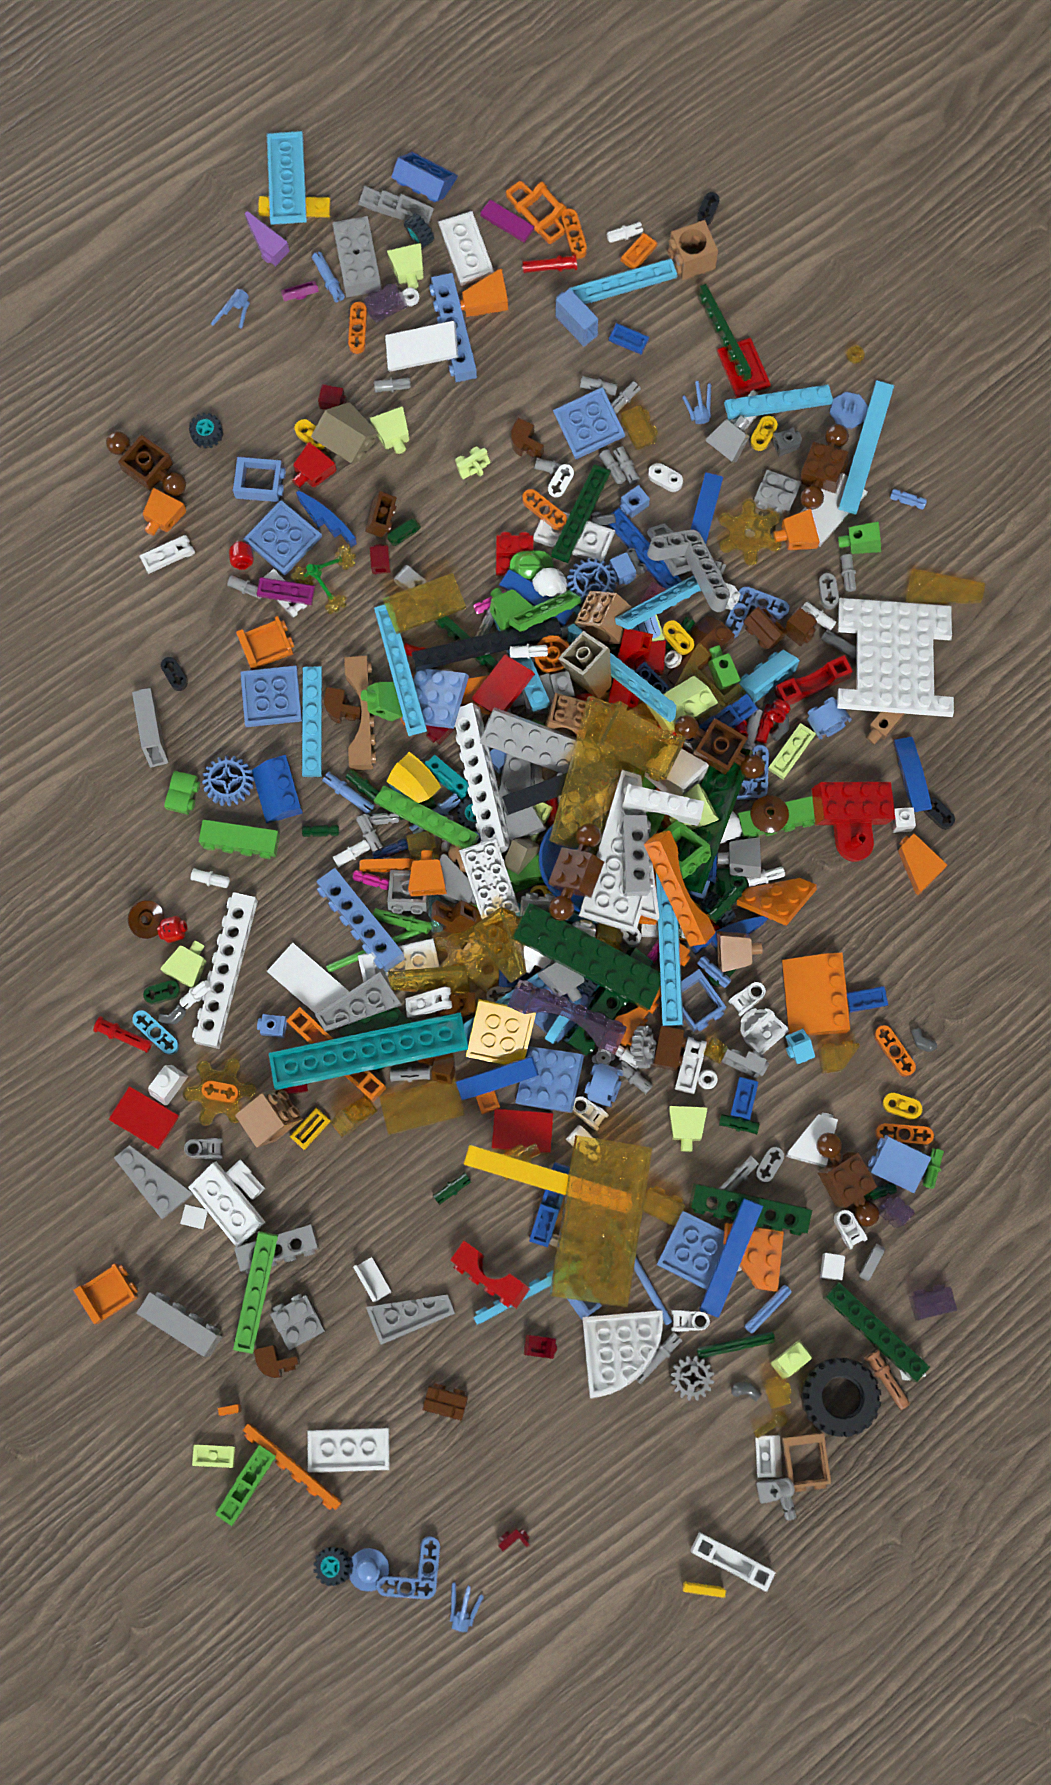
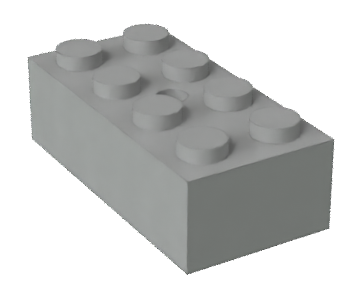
(357, 256)
(179, 1324)

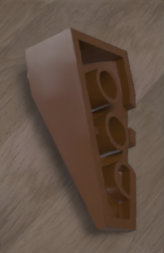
(709, 633)

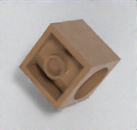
(697, 237)
(599, 615)
(565, 714)
(269, 1117)

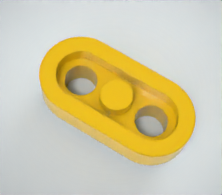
(763, 434)
(306, 437)
(679, 636)
(902, 1104)

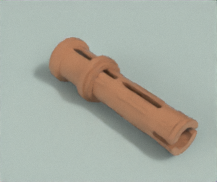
(879, 1371)

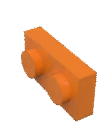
(639, 251)

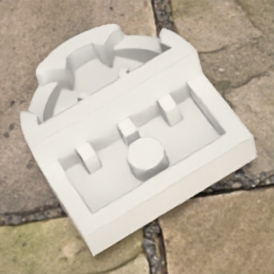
(762, 1029)

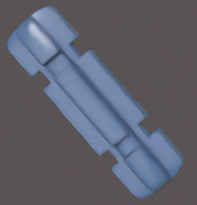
(908, 499)
(714, 972)

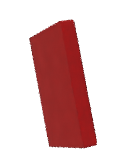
(759, 378)
(503, 685)
(144, 1118)
(523, 1128)

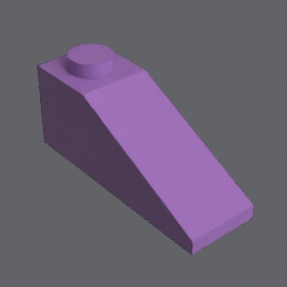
(271, 245)

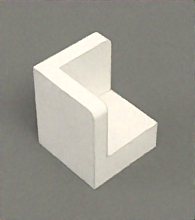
(832, 1266)

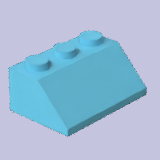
(770, 674)

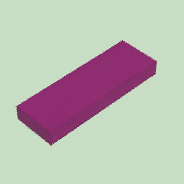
(507, 221)
(285, 591)

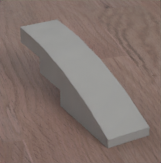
(394, 206)

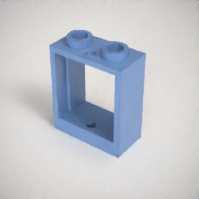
(258, 494)
(716, 1014)

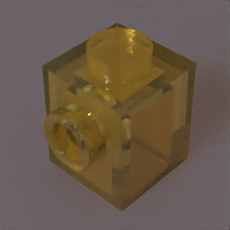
(777, 1392)

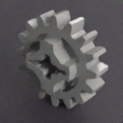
(643, 1047)
(691, 1387)

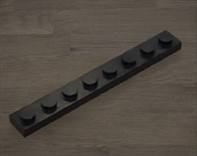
(484, 645)

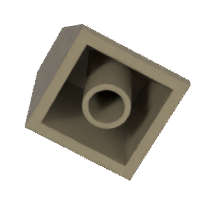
(345, 432)
(588, 664)

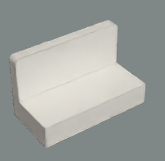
(372, 1279)

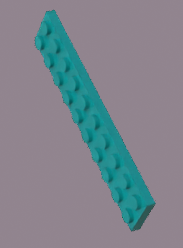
(368, 1051)

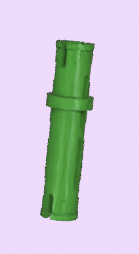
(409, 923)

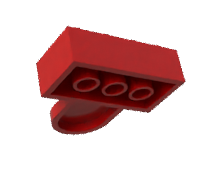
(852, 812)

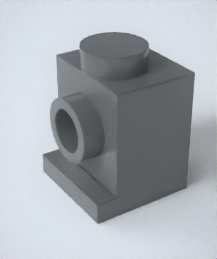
(786, 446)

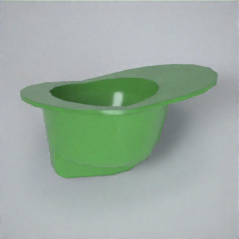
(530, 563)

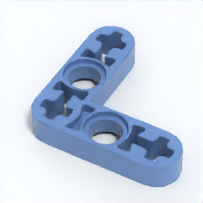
(752, 603)
(750, 786)
(422, 1578)

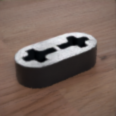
(705, 208)
(177, 672)
(943, 811)

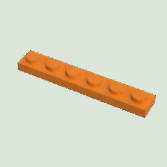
(298, 1473)

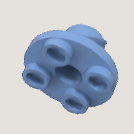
(368, 1568)

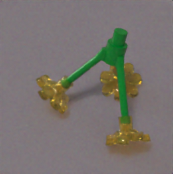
(313, 571)

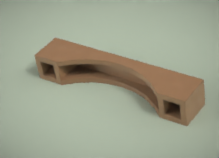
(360, 750)

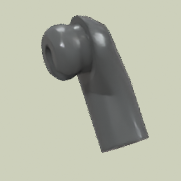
(603, 520)
(640, 568)
(781, 730)
(174, 1017)
(923, 1043)
(742, 1388)

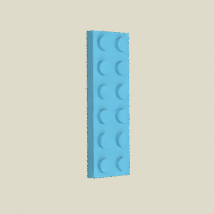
(286, 178)

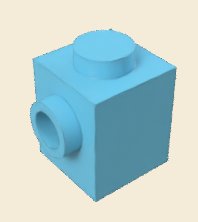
(799, 1046)

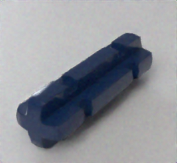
(391, 849)

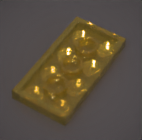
(424, 603)
(421, 1106)

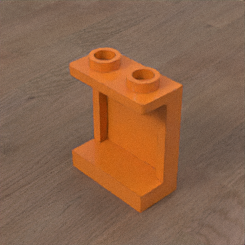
(266, 643)
(106, 1293)

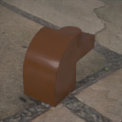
(521, 439)
(335, 706)
(454, 919)
(461, 1003)
(443, 1067)
(270, 1365)

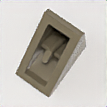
(520, 854)

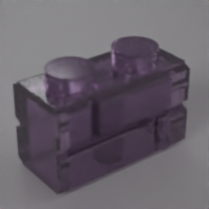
(385, 302)
(896, 1211)
(932, 1303)

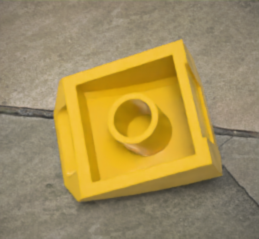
(413, 779)

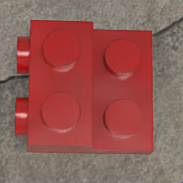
(508, 546)

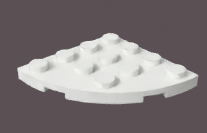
(619, 1348)

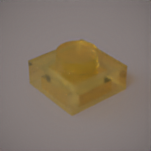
(715, 1050)

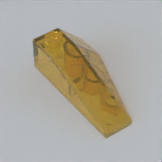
(495, 936)

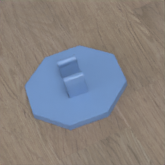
(849, 410)

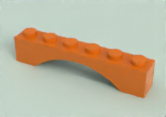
(664, 857)
(637, 1016)
(314, 1033)

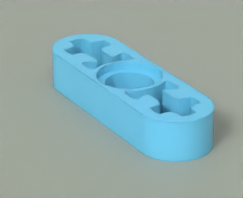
(558, 1026)
(162, 1045)

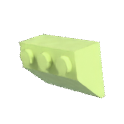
(691, 699)

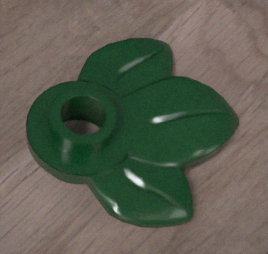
(726, 882)

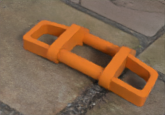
(532, 197)

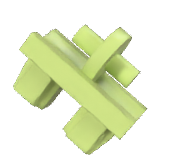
(472, 464)

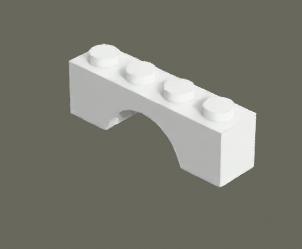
(648, 800)
(732, 1561)

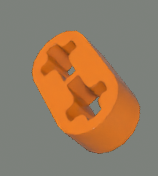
(221, 1087)

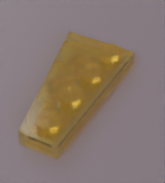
(932, 587)
(431, 979)

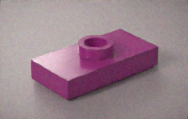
(299, 291)

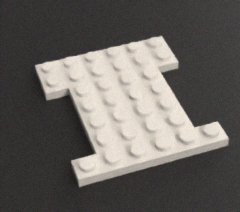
(895, 656)

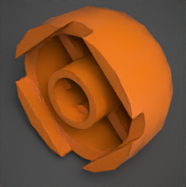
(551, 663)

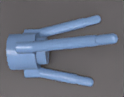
(238, 300)
(701, 414)
(462, 1620)

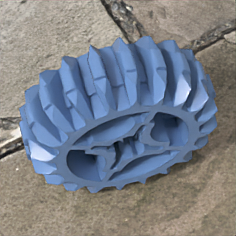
(597, 568)
(226, 765)

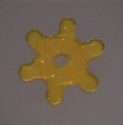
(749, 520)
(458, 957)
(212, 1107)

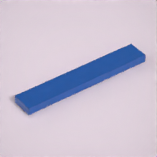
(634, 539)
(731, 1258)

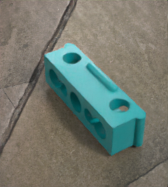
(448, 777)

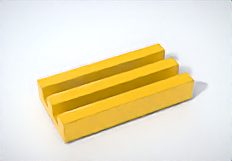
(307, 1132)
(704, 1589)

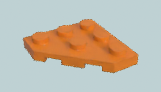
(778, 900)
(761, 1257)

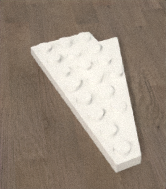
(608, 900)

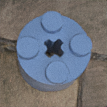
(828, 718)
(604, 1084)

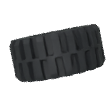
(868, 1391)

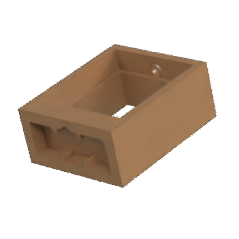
(807, 1439)

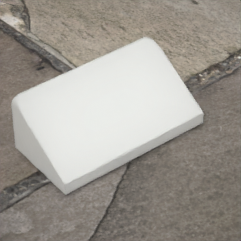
(768, 1456)

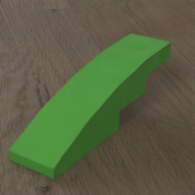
(245, 1485)

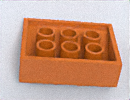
(816, 994)

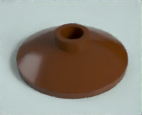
(769, 823)
(153, 915)

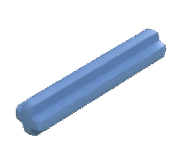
(768, 1309)

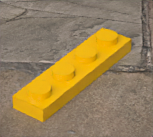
(314, 206)

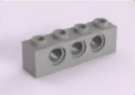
(633, 886)
(305, 1234)

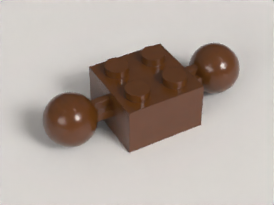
(145, 463)
(824, 467)
(720, 746)
(575, 872)
(847, 1179)

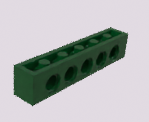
(575, 1037)
(801, 1215)
(876, 1332)

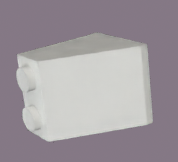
(683, 776)

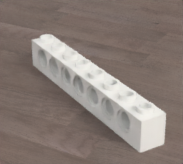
(471, 714)
(236, 903)

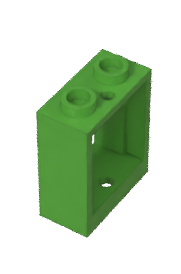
(700, 856)

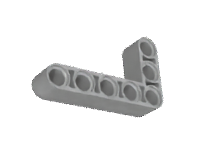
(692, 546)

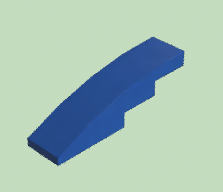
(706, 504)
(322, 515)
(526, 590)
(732, 714)
(913, 774)
(746, 926)
(497, 1078)
(548, 1212)

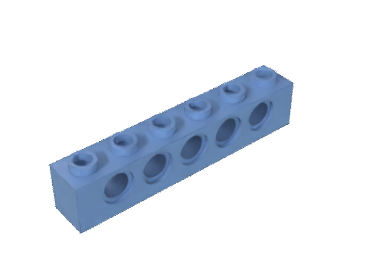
(446, 285)
(334, 881)

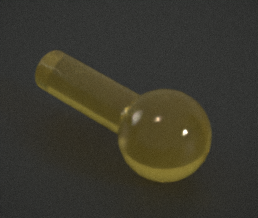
(779, 1419)

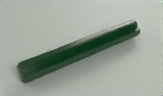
(735, 1345)

